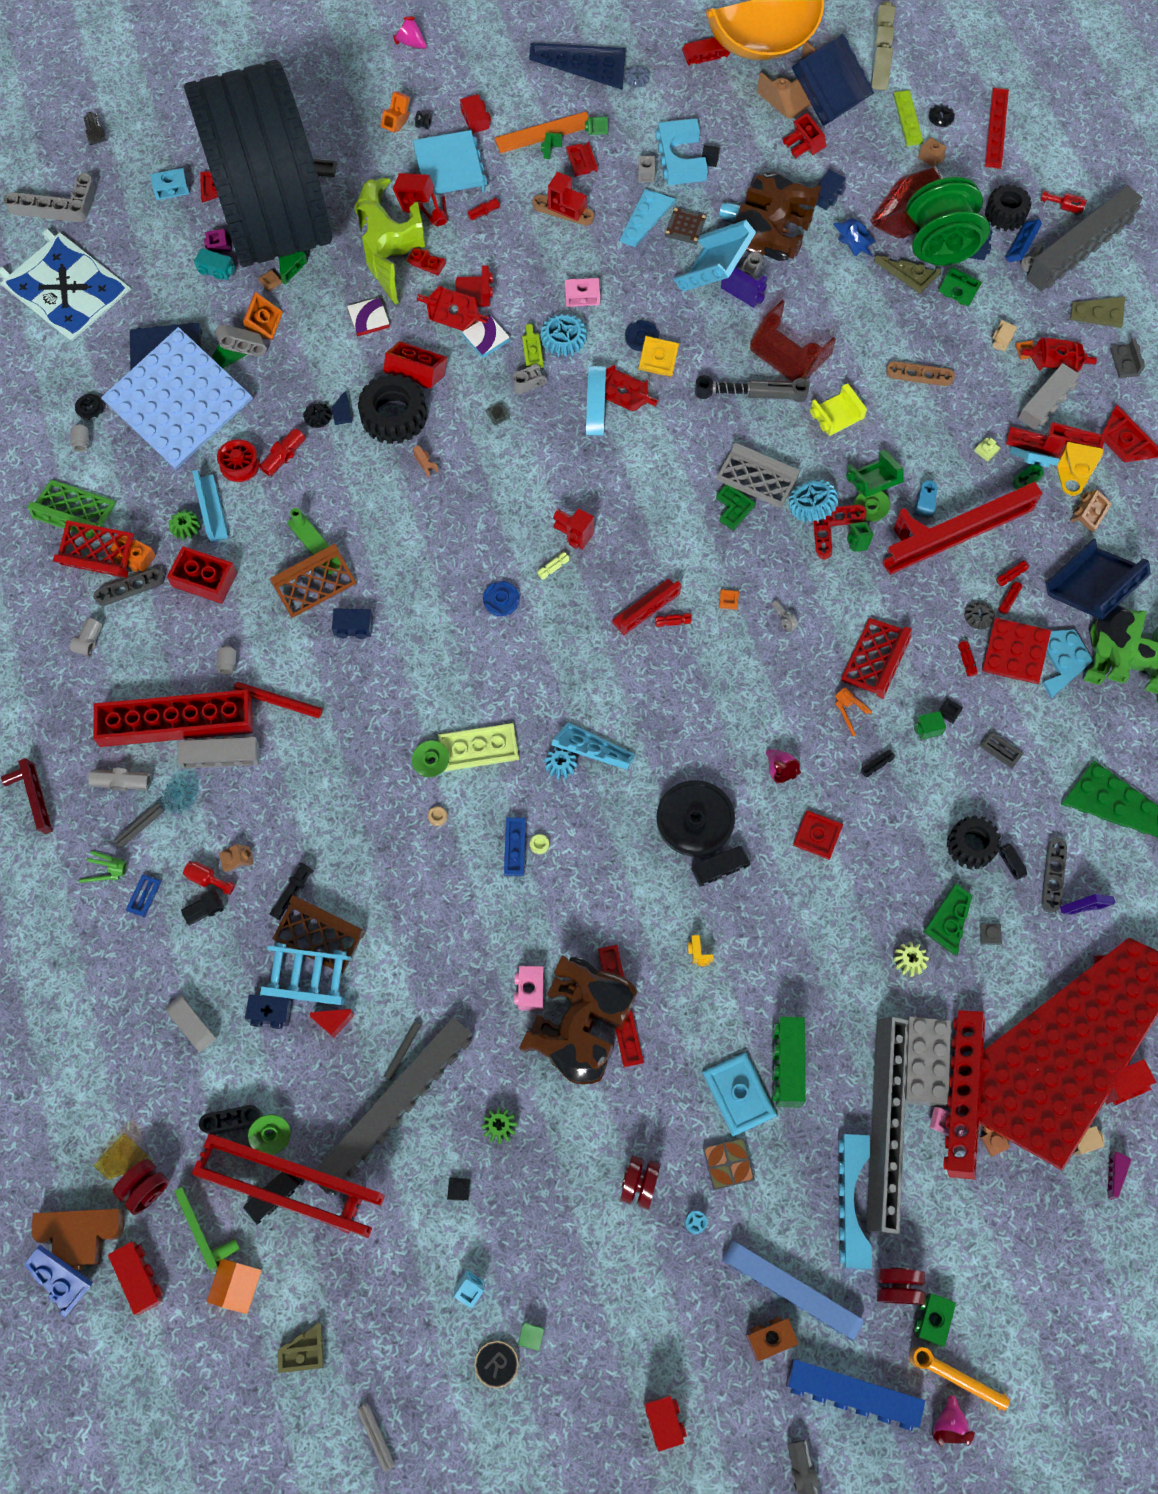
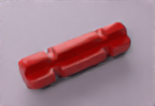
(1012, 573)
(1010, 597)
(671, 620)
(967, 658)

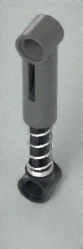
(754, 388)

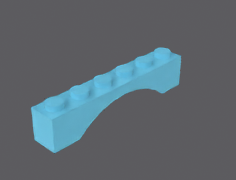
(856, 1248)

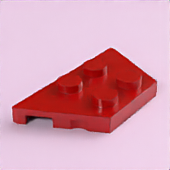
(1127, 439)

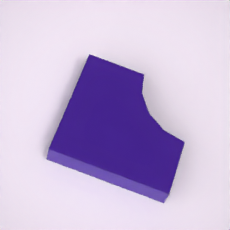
(1089, 903)

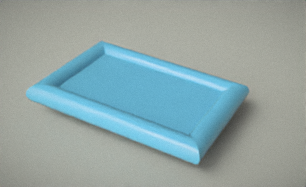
(739, 1094)

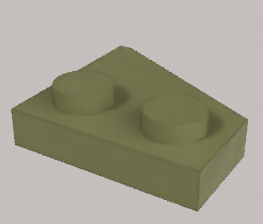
(303, 1352)

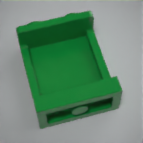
(877, 475)

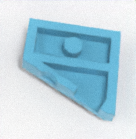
(1031, 456)

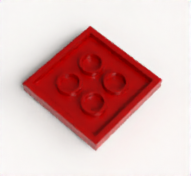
(1016, 651)

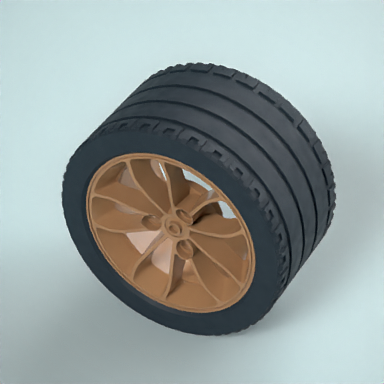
(260, 162)

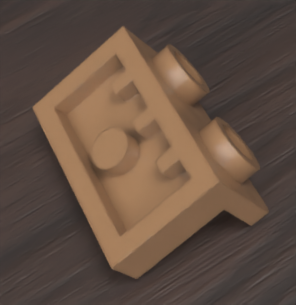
(1091, 509)

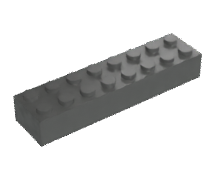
(1084, 238)

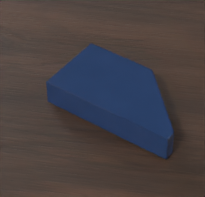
(341, 410)

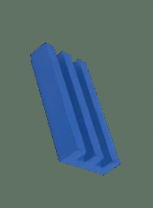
(143, 913)

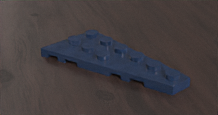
(591, 62)

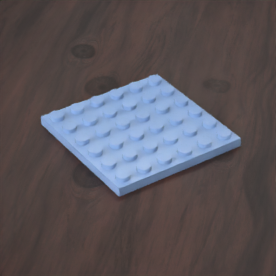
(177, 398)

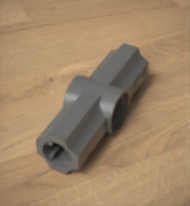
(803, 1470)

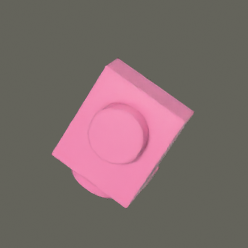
(939, 1119)

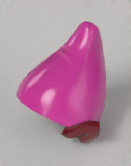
(782, 765)
(952, 1425)

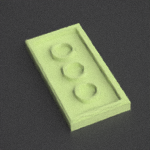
(480, 746)

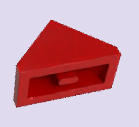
(333, 1020)

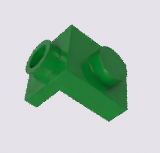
(596, 125)
(551, 139)

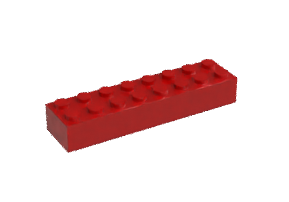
(172, 718)

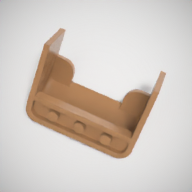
(782, 94)

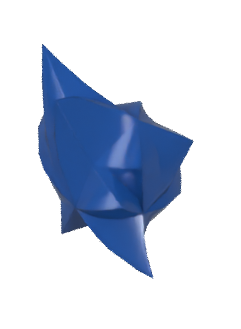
(855, 236)

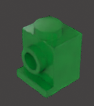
(859, 536)

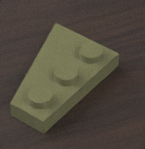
(1101, 311)

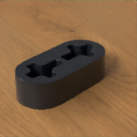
(1013, 861)

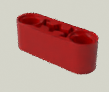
(704, 51)

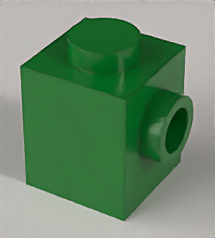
(930, 725)

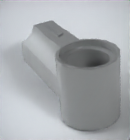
(85, 641)

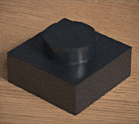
(458, 1189)

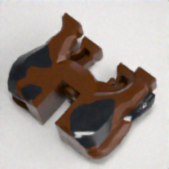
(769, 208)
(592, 995)

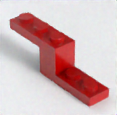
(1054, 440)

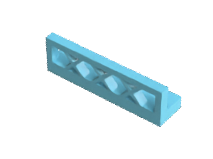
(210, 507)

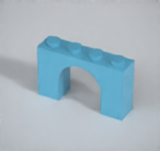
(678, 169)

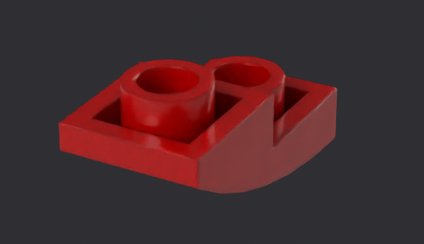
(422, 259)

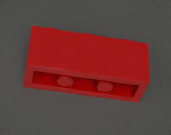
(136, 1277)

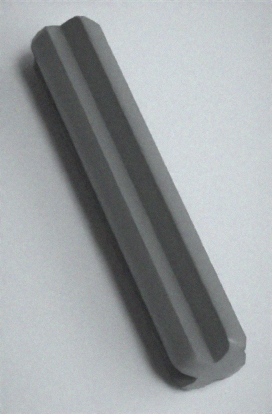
(137, 826)

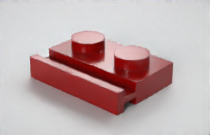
(581, 159)

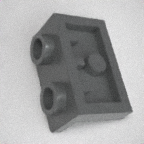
(1128, 359)

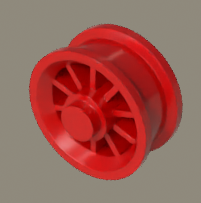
(238, 460)

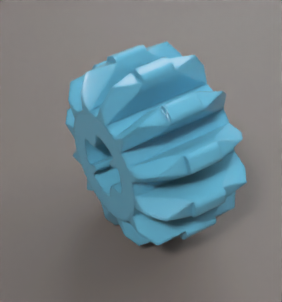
(566, 767)

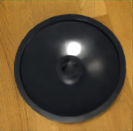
(695, 818)

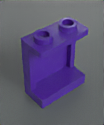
(745, 287)

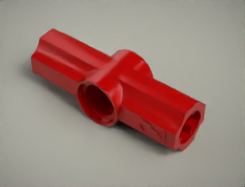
(282, 452)

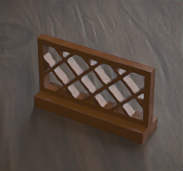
(322, 917)

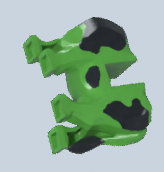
(1119, 643)

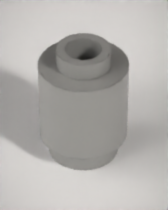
(79, 437)
(226, 660)

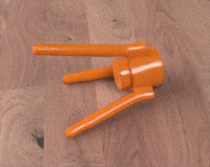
(846, 699)

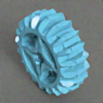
(559, 340)
(824, 502)

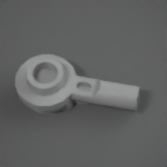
(1027, 261)
(788, 620)

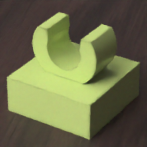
(987, 449)

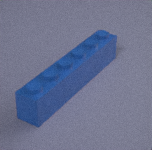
(855, 1393)

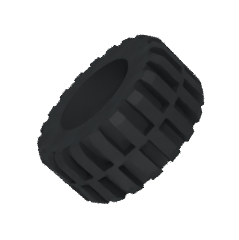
(392, 427)

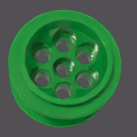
(948, 221)

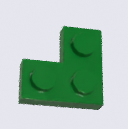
(738, 506)

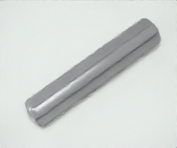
(376, 1437)

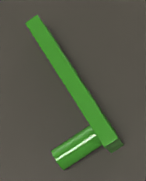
(310, 537)
(215, 1255)

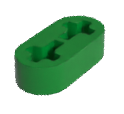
(1026, 475)

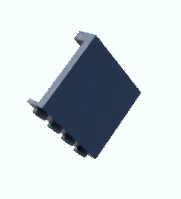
(832, 80)
(147, 339)
(1096, 580)

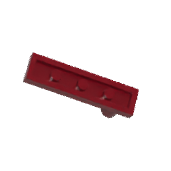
(37, 803)

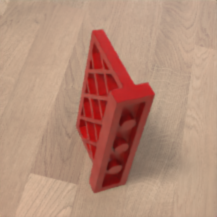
(95, 564)
(891, 664)

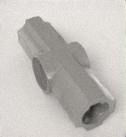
(119, 779)

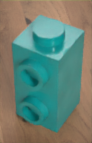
(214, 264)

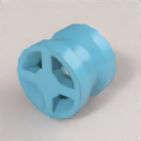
(698, 1220)

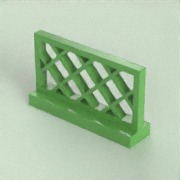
(52, 516)

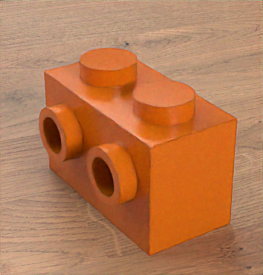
(139, 557)

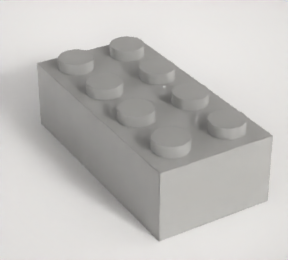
(928, 1062)

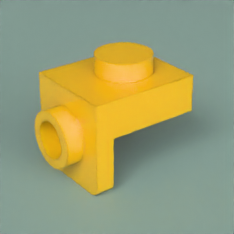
(694, 948)

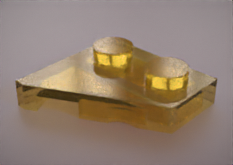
(120, 1158)

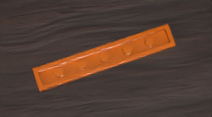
(537, 133)

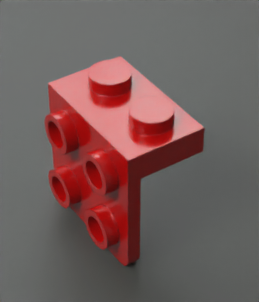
(477, 286)

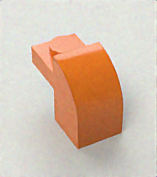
(397, 114)

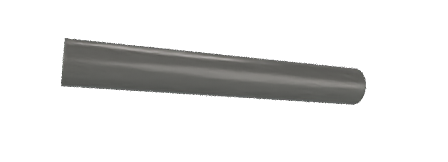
(402, 1050)

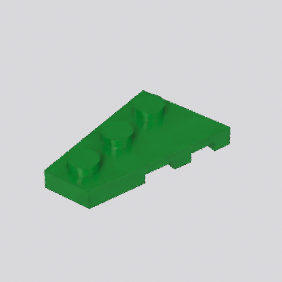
(949, 919)

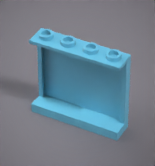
(450, 161)
(719, 255)

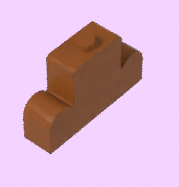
(78, 1234)

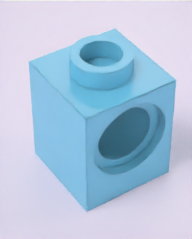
(469, 1289)

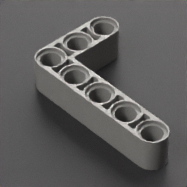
(72, 209)

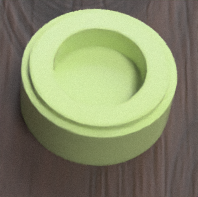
(539, 844)

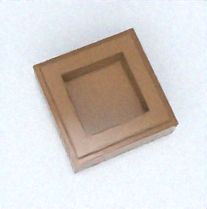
(270, 280)

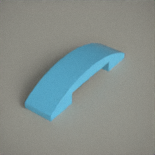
(595, 401)

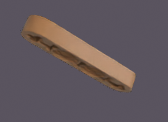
(542, 208)
(920, 370)

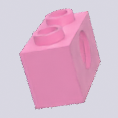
(582, 292)
(529, 975)

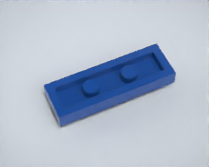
(1023, 240)
(514, 846)

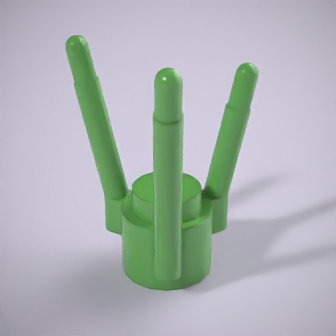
(115, 867)

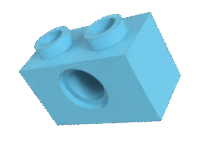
(169, 184)

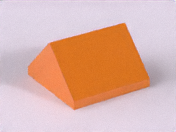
(262, 317)
(234, 1286)

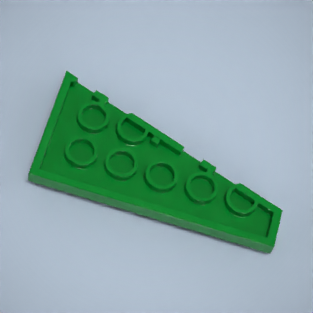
(1113, 800)

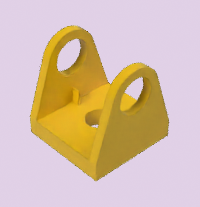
(1077, 464)

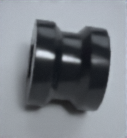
(423, 120)

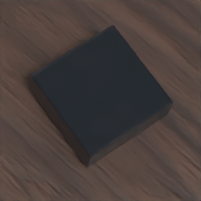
(950, 710)

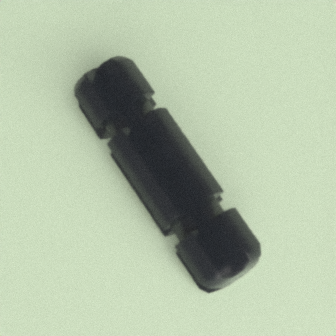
(877, 763)

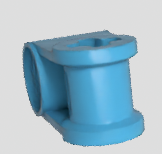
(926, 500)

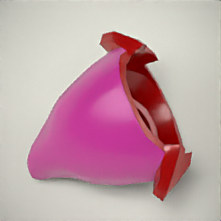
(410, 34)

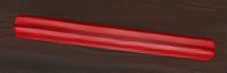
(280, 700)

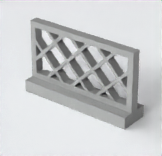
(763, 465)

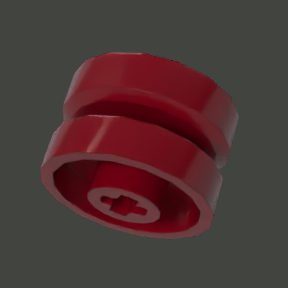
(640, 1182)
(140, 1186)
(900, 1286)

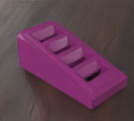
(1118, 1170)

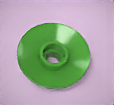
(879, 501)
(427, 751)
(273, 1142)

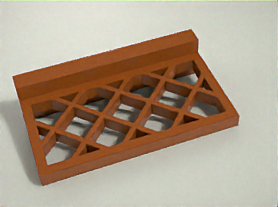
(309, 565)

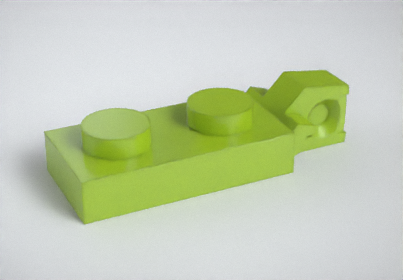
(532, 347)

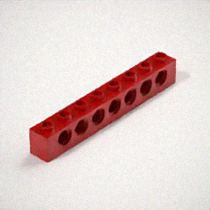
(965, 1166)

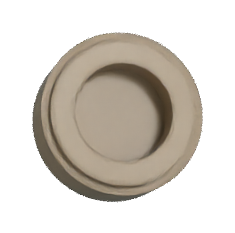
(437, 816)

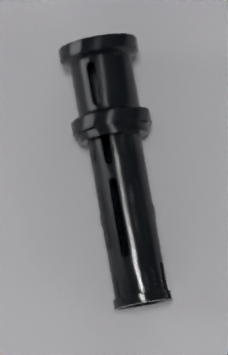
(295, 883)

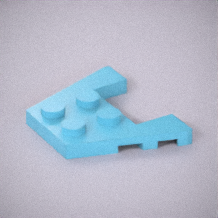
(1068, 658)

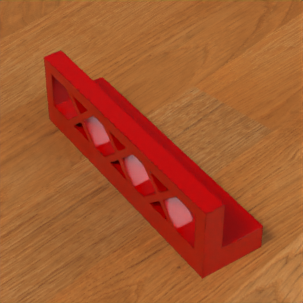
(647, 606)

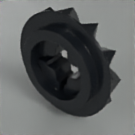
(936, 118)
(88, 400)
(312, 420)

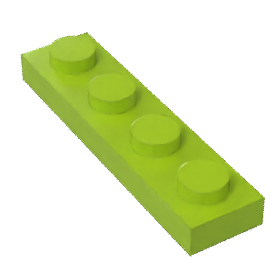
(908, 118)

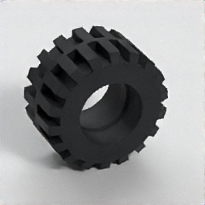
(1006, 217)
(965, 854)

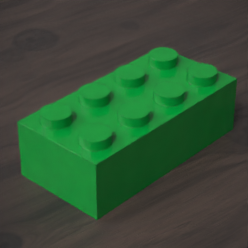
(789, 1062)

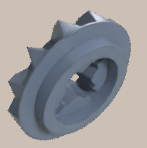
(631, 79)

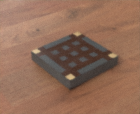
(685, 226)

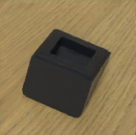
(711, 154)

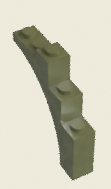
(883, 45)

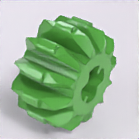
(184, 524)
(493, 1130)

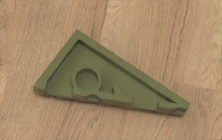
(911, 274)

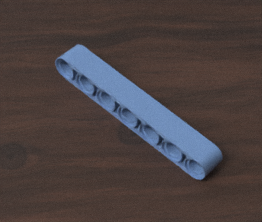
(793, 1290)

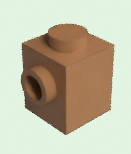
(932, 152)

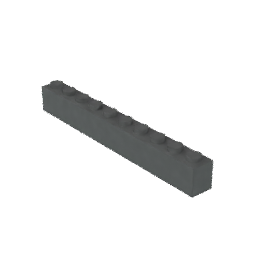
(395, 1102)
(888, 1126)

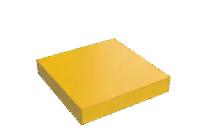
(658, 356)

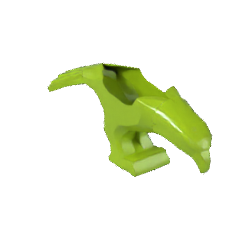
(384, 235)

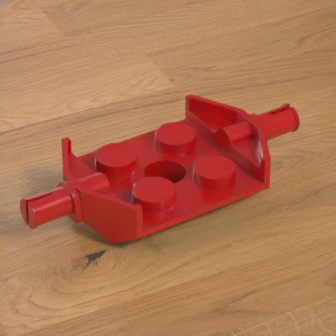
(443, 299)
(1046, 354)
(636, 390)

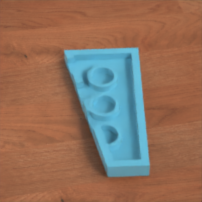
(645, 216)
(589, 745)

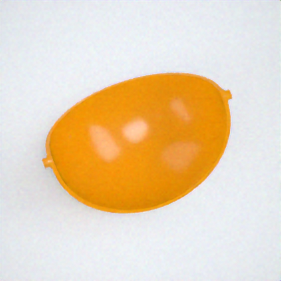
(765, 27)

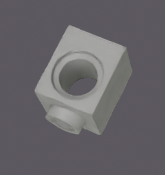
(646, 168)

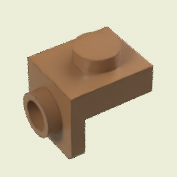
(235, 857)

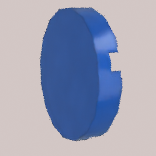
(501, 598)

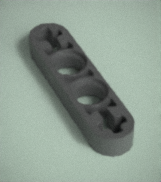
(128, 584)
(1057, 876)

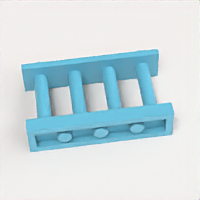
(293, 990)

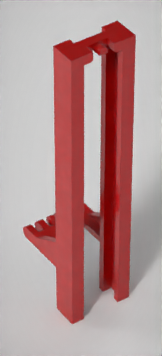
(959, 529)
(353, 1191)

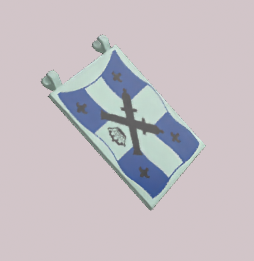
(64, 285)

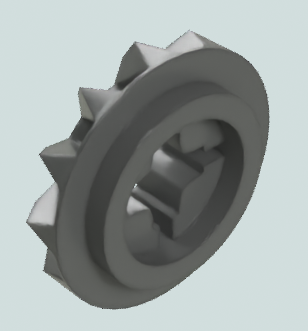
(974, 620)

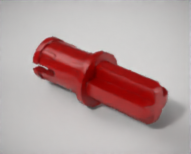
(483, 209)

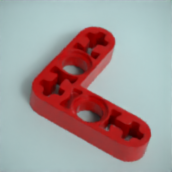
(832, 521)

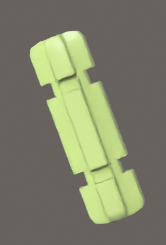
(553, 565)

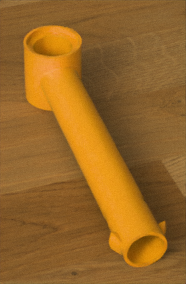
(964, 1381)

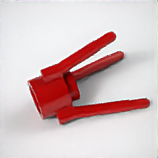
(439, 217)

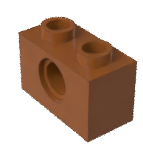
(785, 1338)

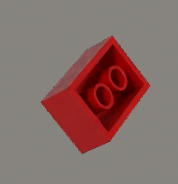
(416, 363)
(202, 574)

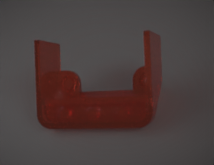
(892, 214)
(785, 354)

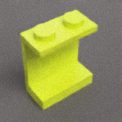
(838, 411)

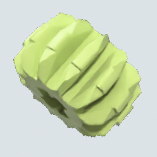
(918, 959)

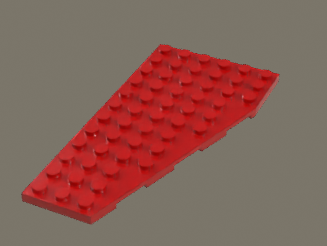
(1065, 1058)

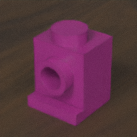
(215, 236)

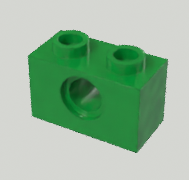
(959, 279)
(944, 1310)

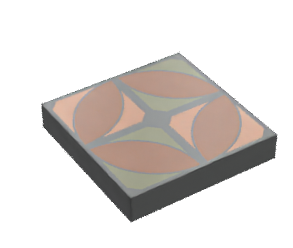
(728, 1164)

